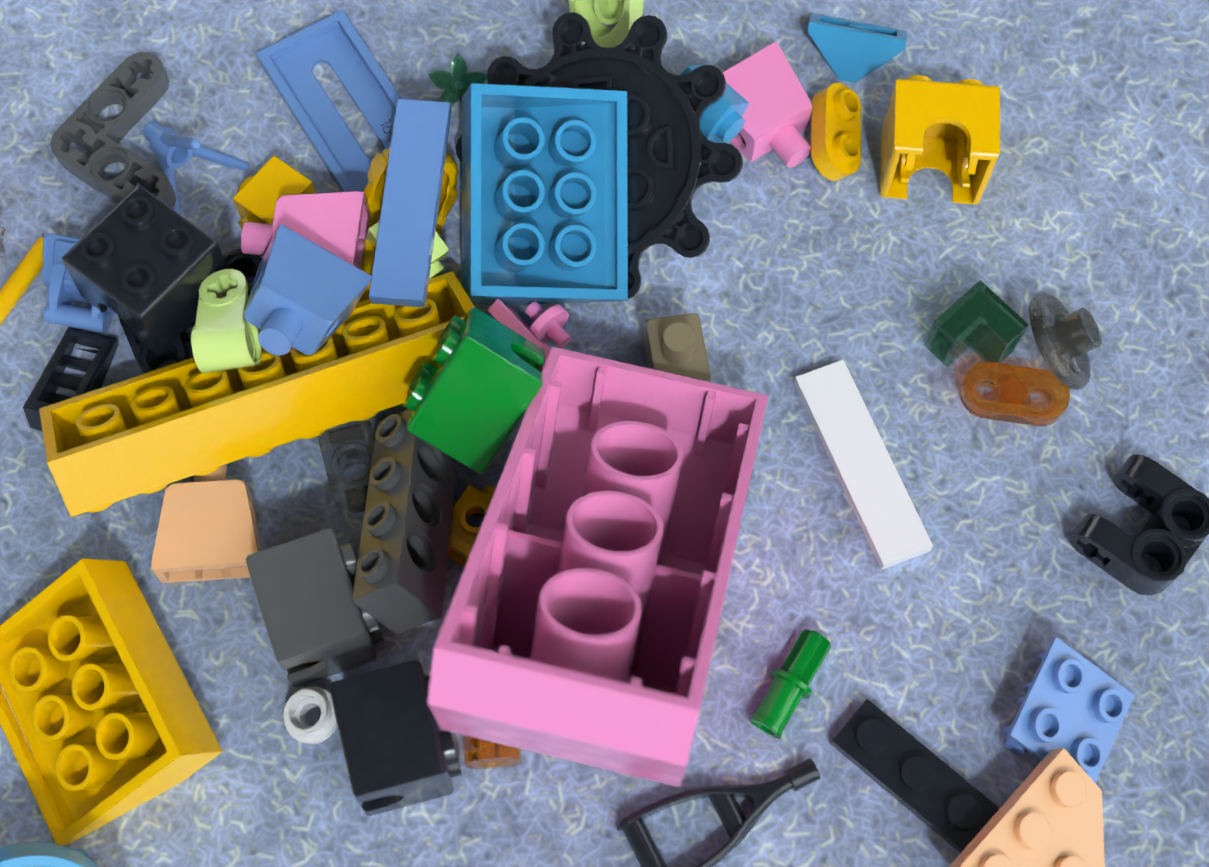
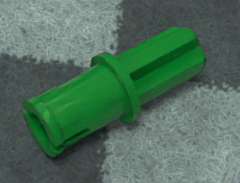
(790, 683)

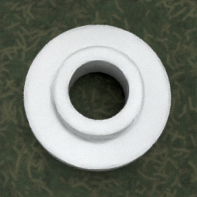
(296, 710)

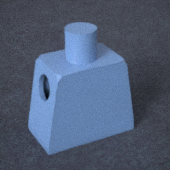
(301, 294)

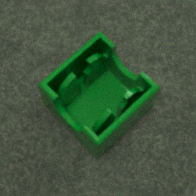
(474, 389)

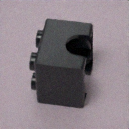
(145, 267)
(393, 738)

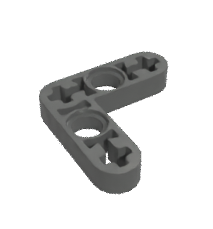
(104, 135)

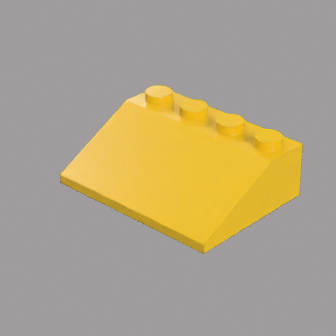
(96, 700)

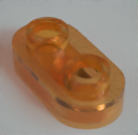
(1012, 392)

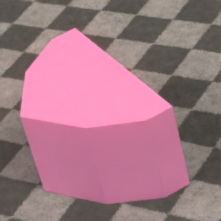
(601, 569)

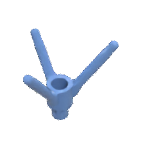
(176, 151)

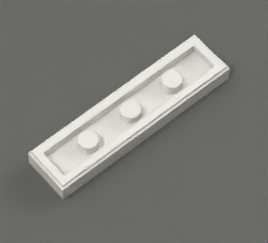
(863, 464)

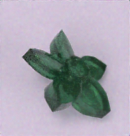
(456, 81)

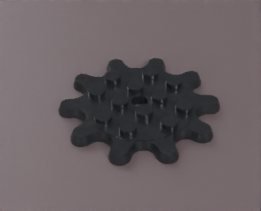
(664, 137)

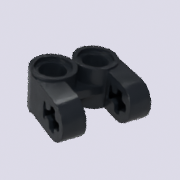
(1160, 537)

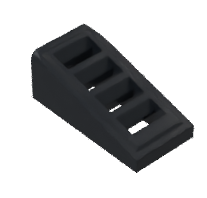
(53, 375)

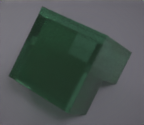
(976, 322)

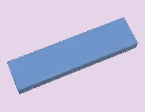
(410, 203)

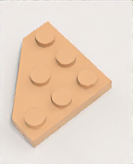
(1045, 822)

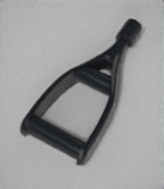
(727, 808)

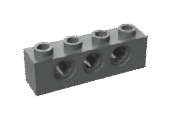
(405, 528)

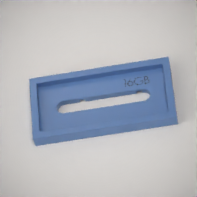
(290, 69)

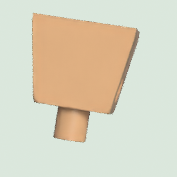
(205, 530)

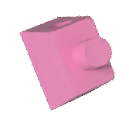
(776, 107)
(327, 219)

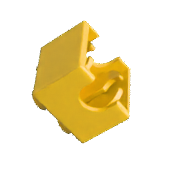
(941, 129)

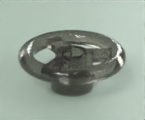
(1067, 341)

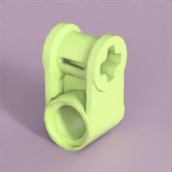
(221, 333)

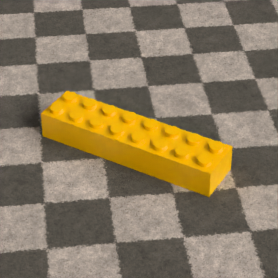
(192, 423)

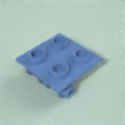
(1069, 708)

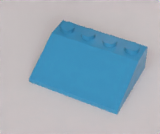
(544, 195)

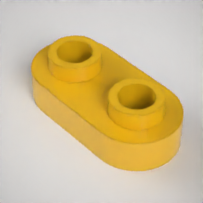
(836, 131)

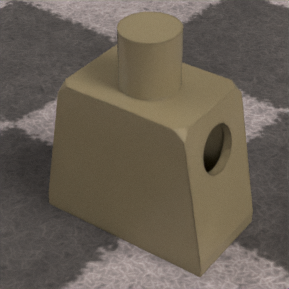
(676, 346)

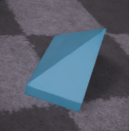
(854, 46)

